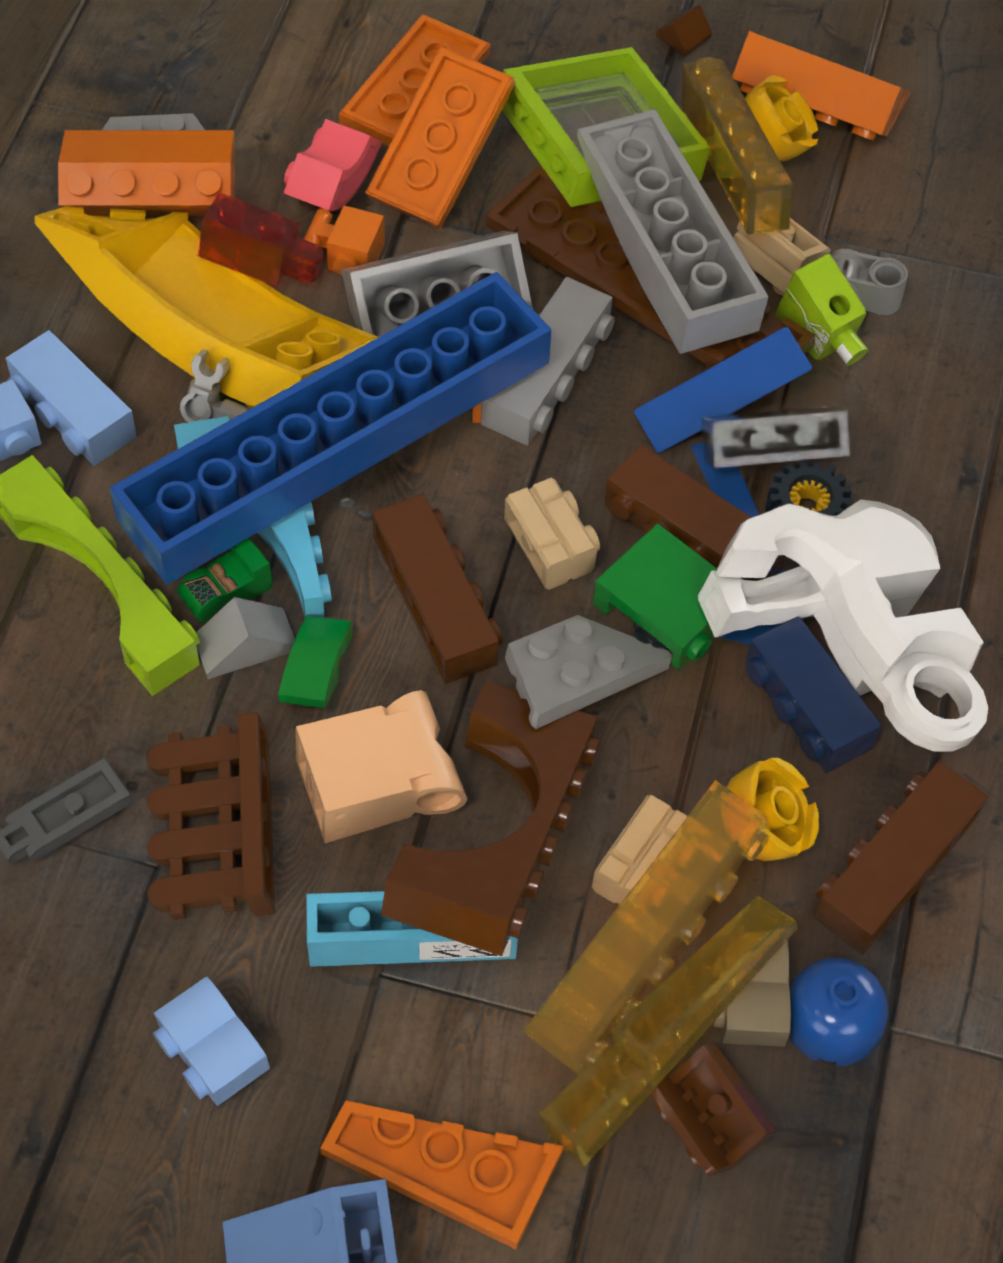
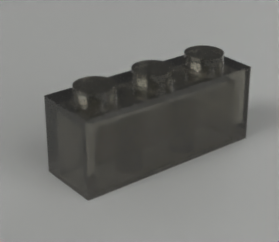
(775, 436)

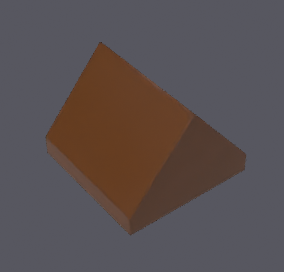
(686, 30)

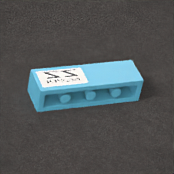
(353, 932)

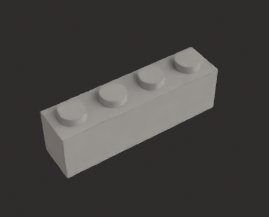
(577, 322)

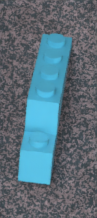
(286, 537)

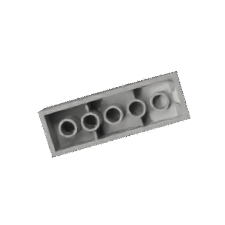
(672, 233)

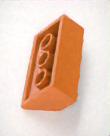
(825, 85)
(145, 170)

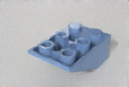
(322, 1227)

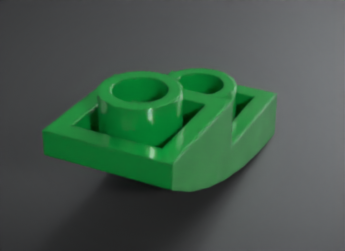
(314, 661)

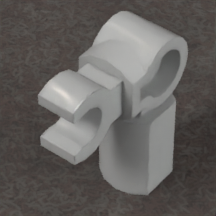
(203, 393)

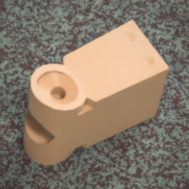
(376, 767)

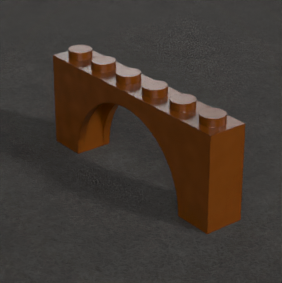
(482, 890)

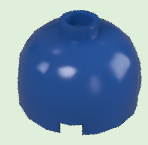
(837, 1011)

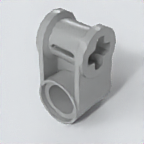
(874, 279)

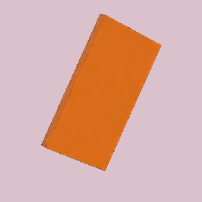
(390, 89)
(440, 137)

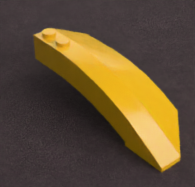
(186, 304)

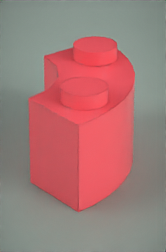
(332, 166)

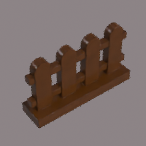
(225, 840)

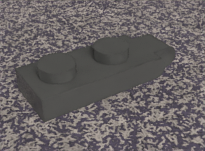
(63, 813)

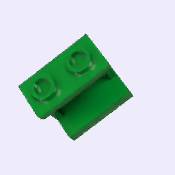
(659, 591)

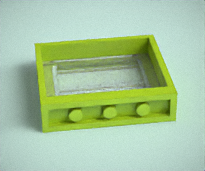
(601, 89)

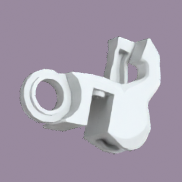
(860, 584)

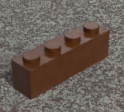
(654, 492)
(436, 589)
(899, 857)

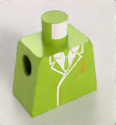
(827, 307)

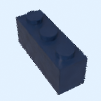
(811, 695)

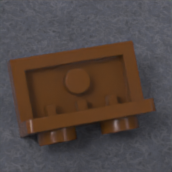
(712, 1111)

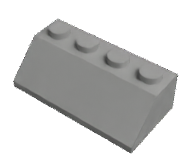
(406, 285)

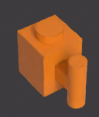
(352, 241)

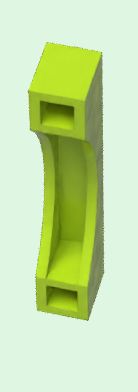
(150, 637)

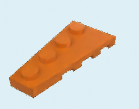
(460, 1172)

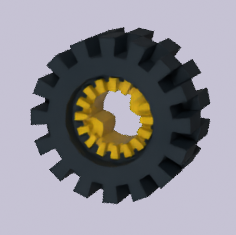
(809, 483)

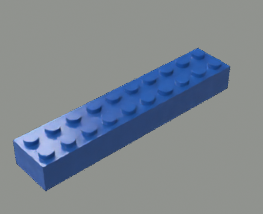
(329, 427)

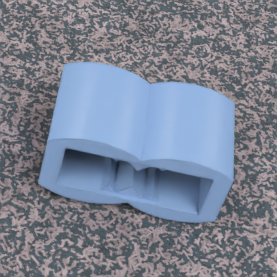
(210, 1041)

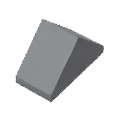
(243, 636)

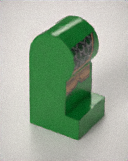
(237, 574)

